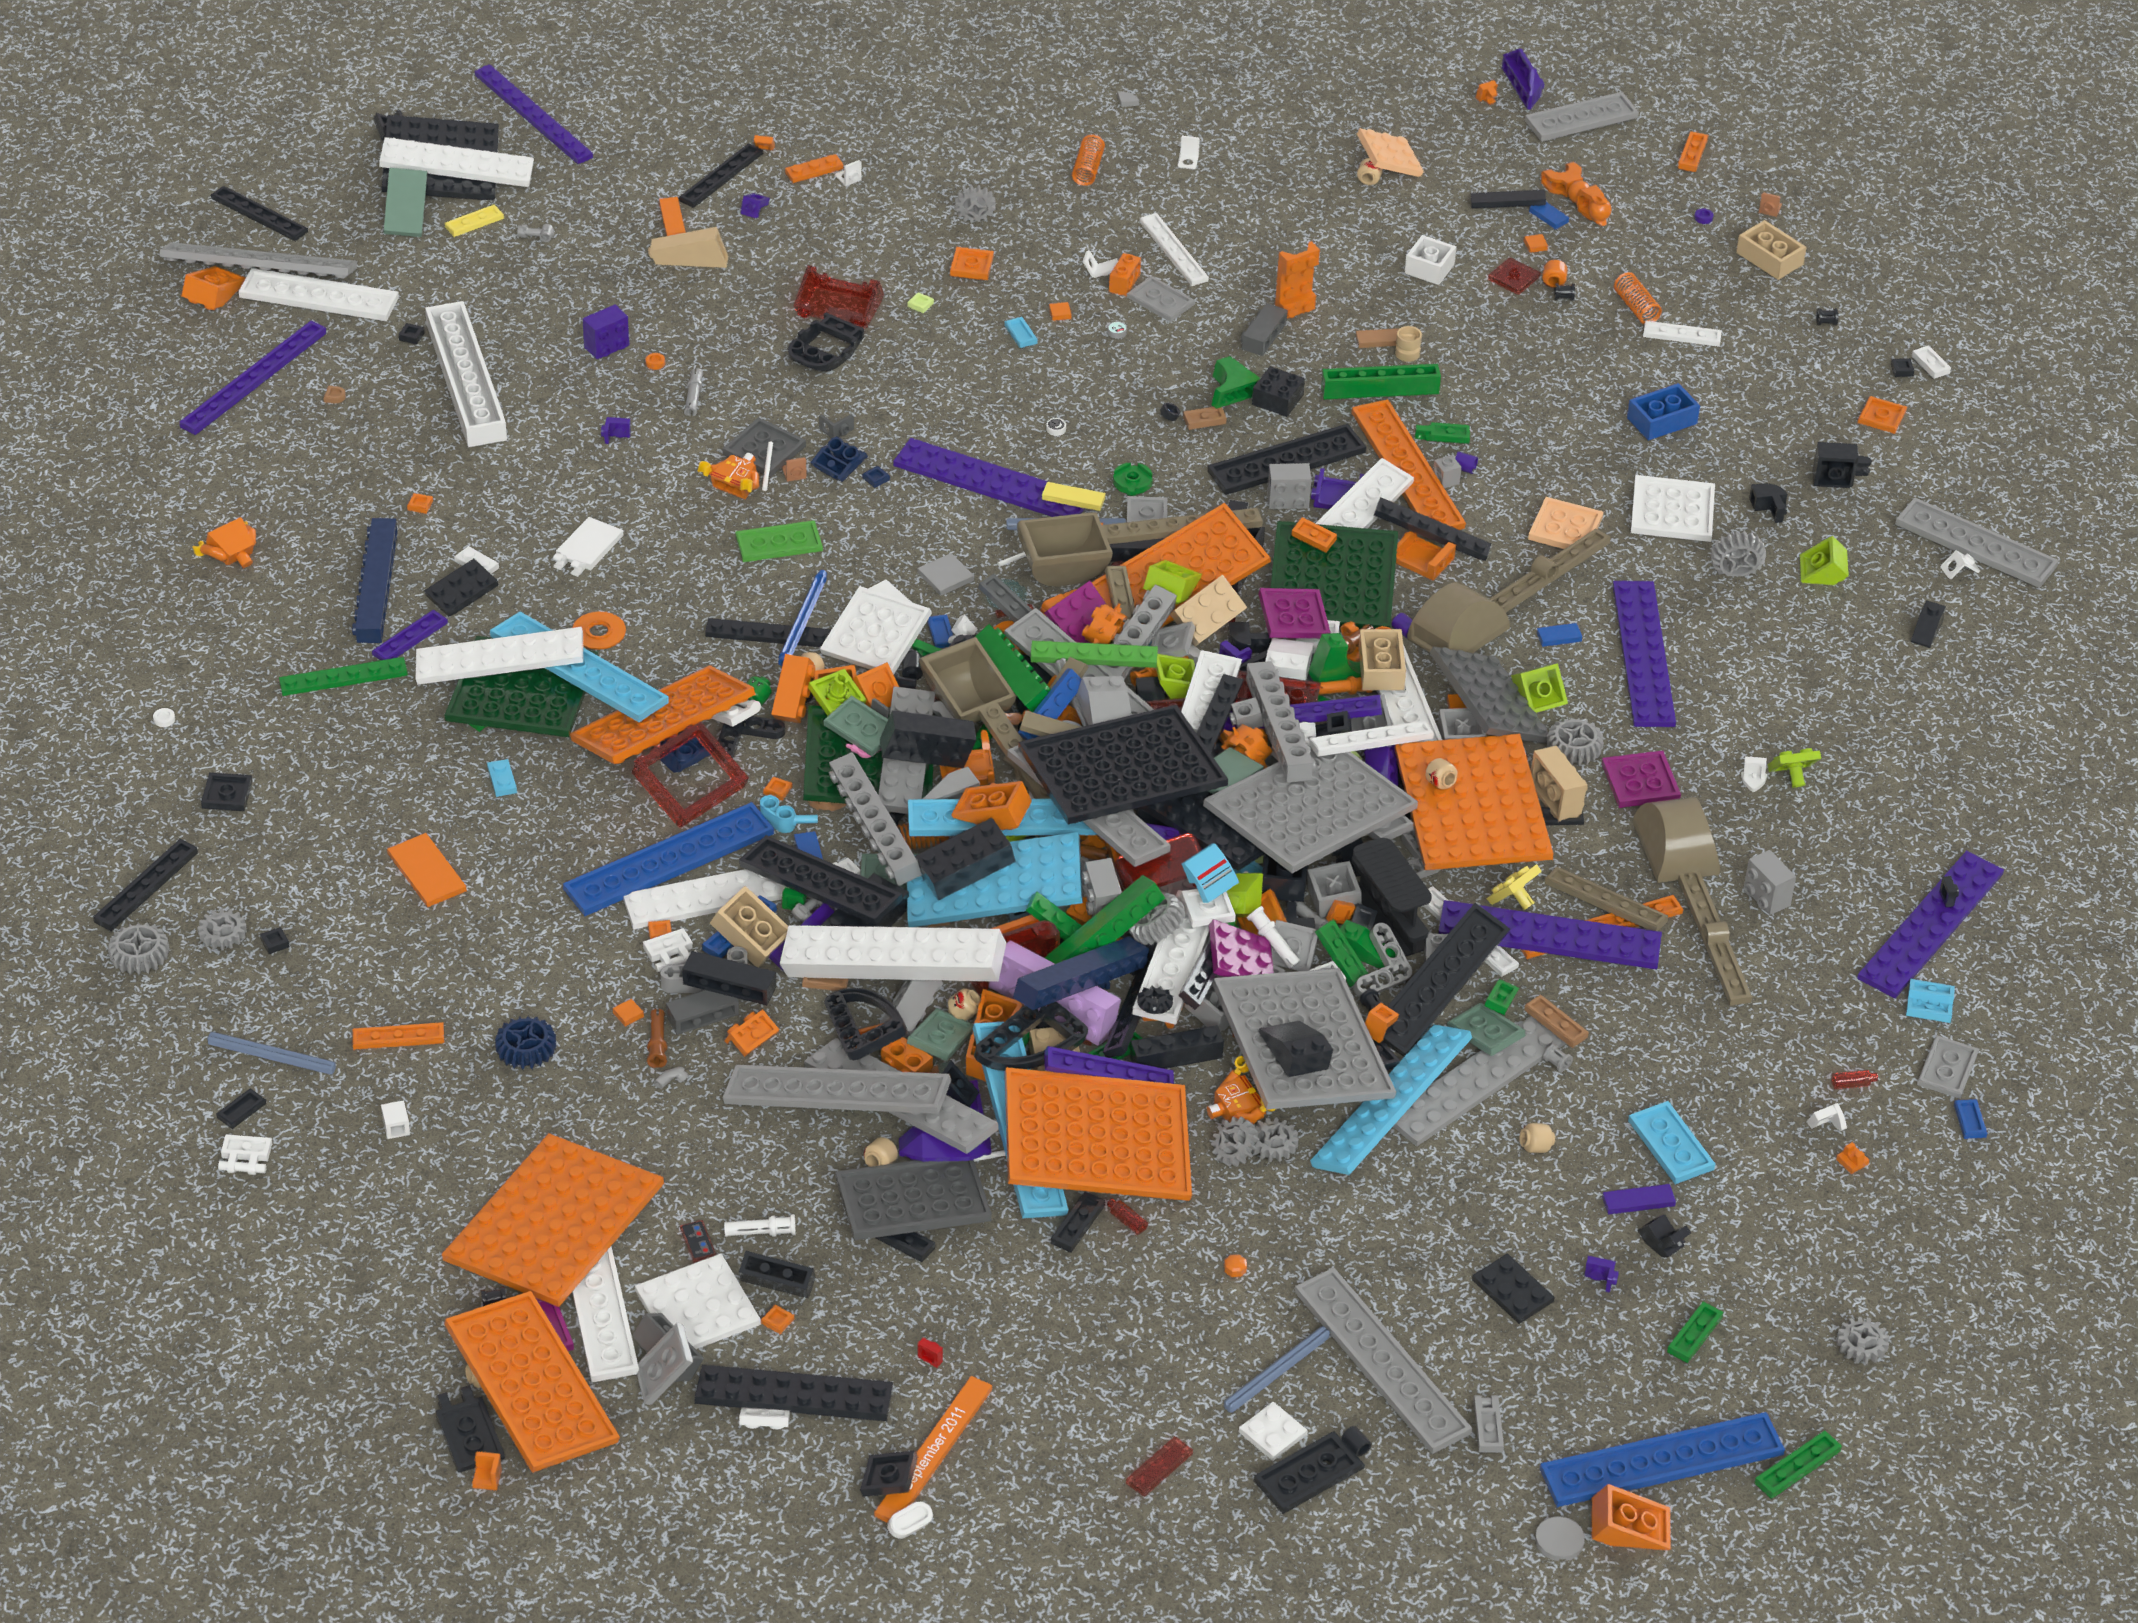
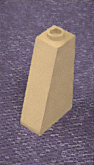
(692, 248)

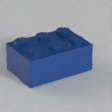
(1663, 411)

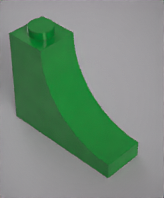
(1235, 382)
(1331, 660)

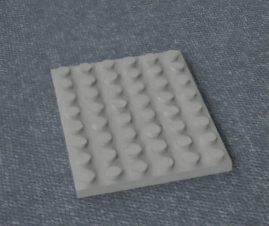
(1314, 816)
(1326, 1005)

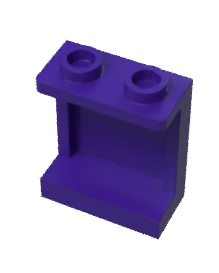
(1329, 490)

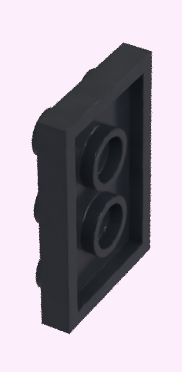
(461, 587)
(1513, 1288)

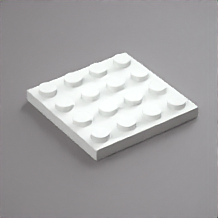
(1673, 508)
(875, 630)
(702, 1299)

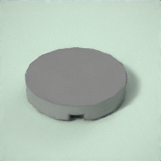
(1559, 1538)

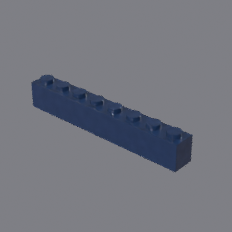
(376, 580)
(1080, 973)

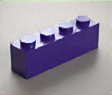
(1383, 761)

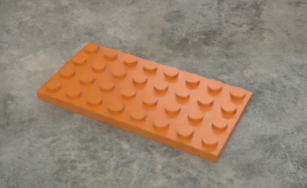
(1210, 545)
(690, 701)
(531, 1381)

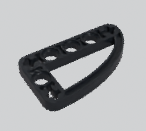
(1047, 1013)
(886, 1033)

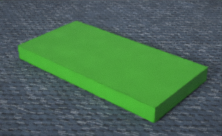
(778, 541)

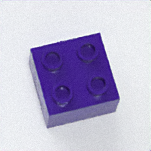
(605, 331)

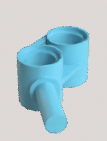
(783, 817)

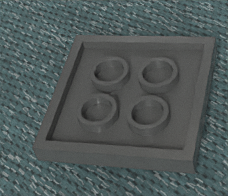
(755, 441)

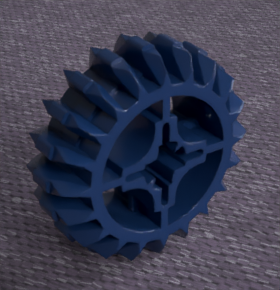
(525, 1042)

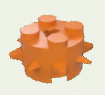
(1105, 624)
(1248, 742)

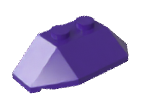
(1523, 77)
(925, 1147)

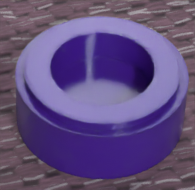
(1703, 216)

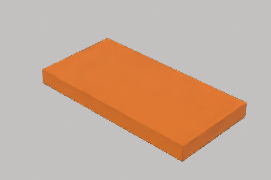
(426, 870)

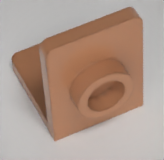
(1770, 204)
(795, 469)

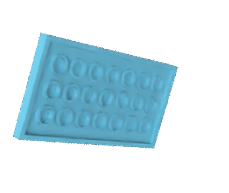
(1041, 865)

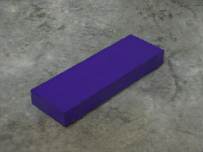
(1638, 1199)

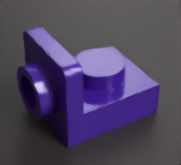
(752, 204)
(616, 427)
(1229, 650)
(1602, 1269)

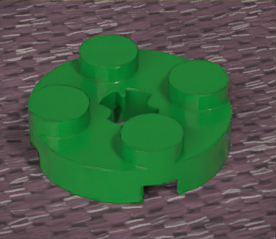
(1132, 486)

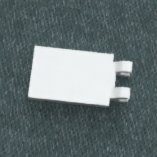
(587, 545)

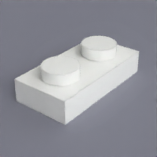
(1931, 362)
(470, 553)
(764, 1417)

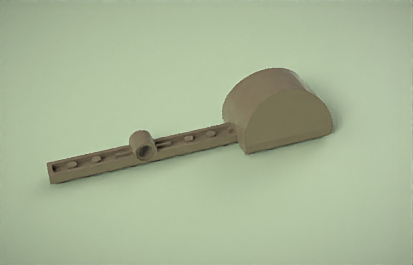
(1078, 548)
(1468, 620)
(977, 692)
(1683, 850)

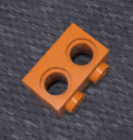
(1125, 274)
(906, 1057)

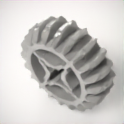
(1737, 551)
(1576, 740)
(1159, 921)
(138, 948)

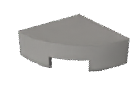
(1127, 99)

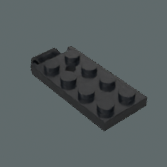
(1305, 1475)

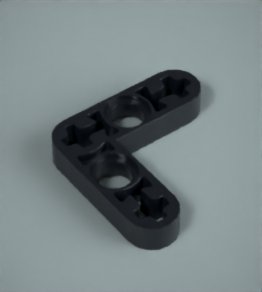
(739, 729)

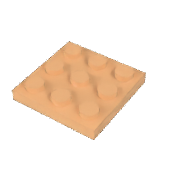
(1390, 152)
(1563, 523)

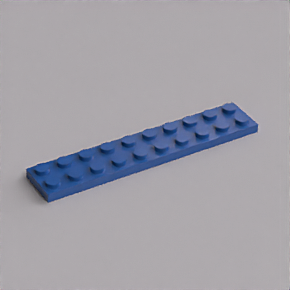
(668, 858)
(1662, 1458)

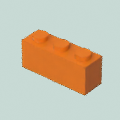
(793, 688)

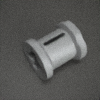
(1557, 1057)

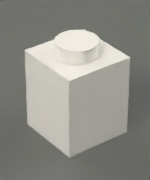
(395, 1119)

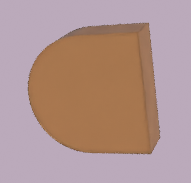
(334, 394)

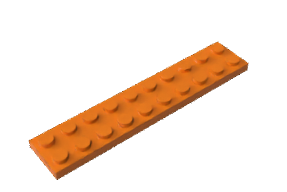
(1396, 445)

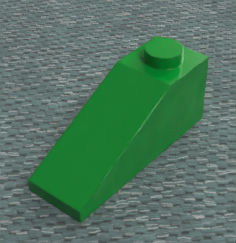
(1362, 945)

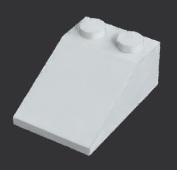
(1290, 657)

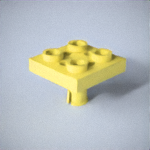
(1515, 885)

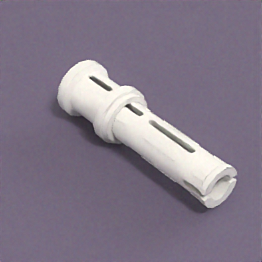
(1267, 929)
(772, 1225)

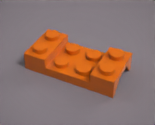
(1296, 281)

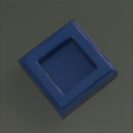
(876, 476)

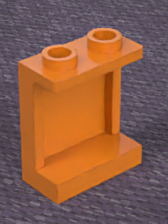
(1423, 556)

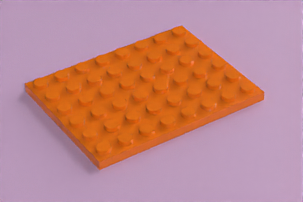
(1488, 811)
(1097, 1134)
(553, 1219)

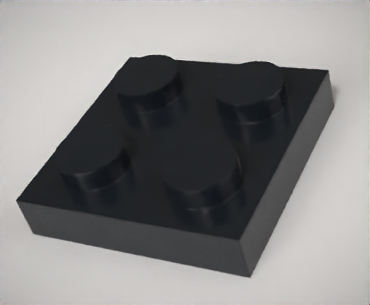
(226, 791)
(889, 1473)

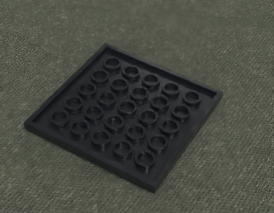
(448, 133)

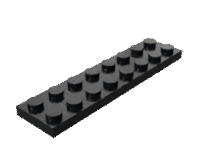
(1316, 449)
(821, 880)
(1443, 976)
(794, 1392)

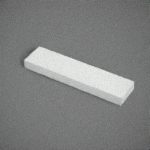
(1682, 333)

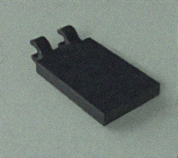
(467, 1429)

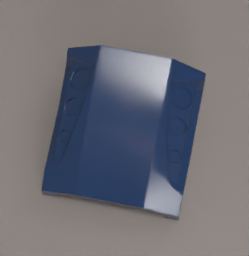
(838, 459)
(685, 755)

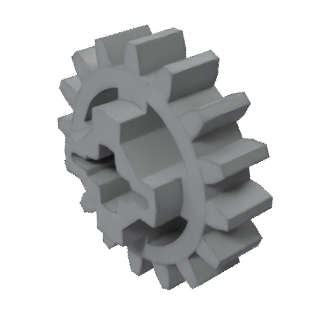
(975, 204)
(222, 929)
(1275, 1139)
(1235, 1141)
(1863, 1340)

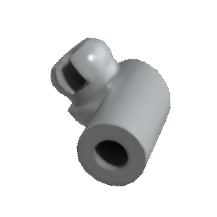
(668, 1075)

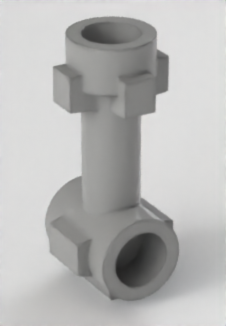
(545, 233)
(802, 912)

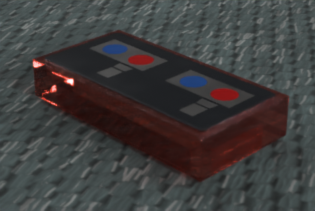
(697, 1241)

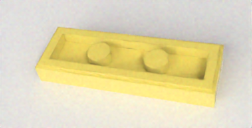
(474, 220)
(1073, 496)

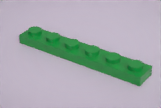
(343, 676)

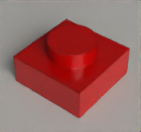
(930, 1352)

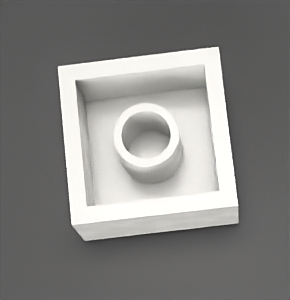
(1430, 260)

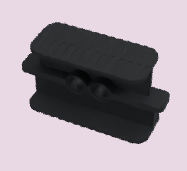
(1392, 890)

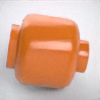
(1554, 272)

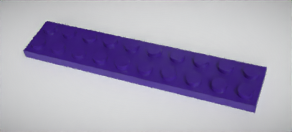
(979, 477)
(1644, 654)
(1929, 926)
(1566, 936)

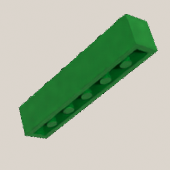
(1380, 381)
(1010, 665)
(1111, 920)

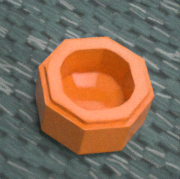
(1235, 1265)

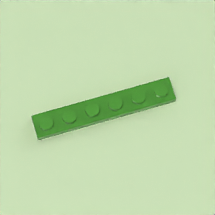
(1095, 653)

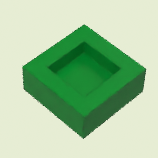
(791, 898)

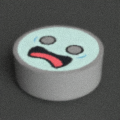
(1117, 330)

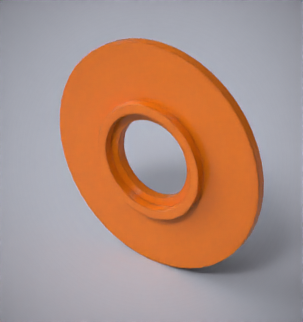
(614, 624)

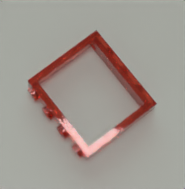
(661, 795)

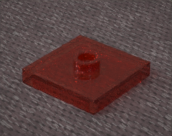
(1514, 276)

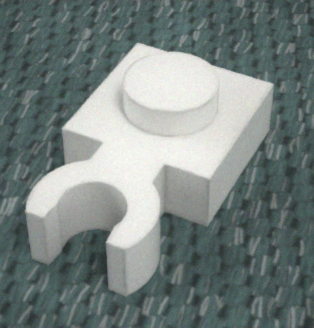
(962, 627)

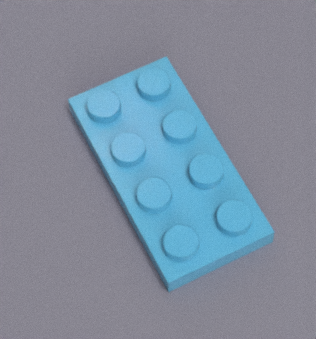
(1671, 1142)

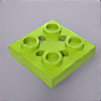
(840, 683)
(1794, 764)

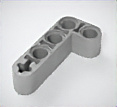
(673, 979)

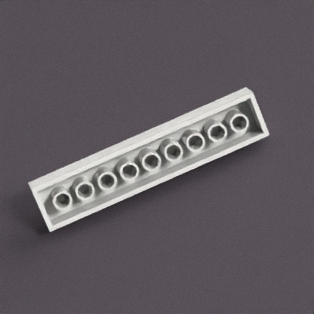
(466, 374)
(893, 953)

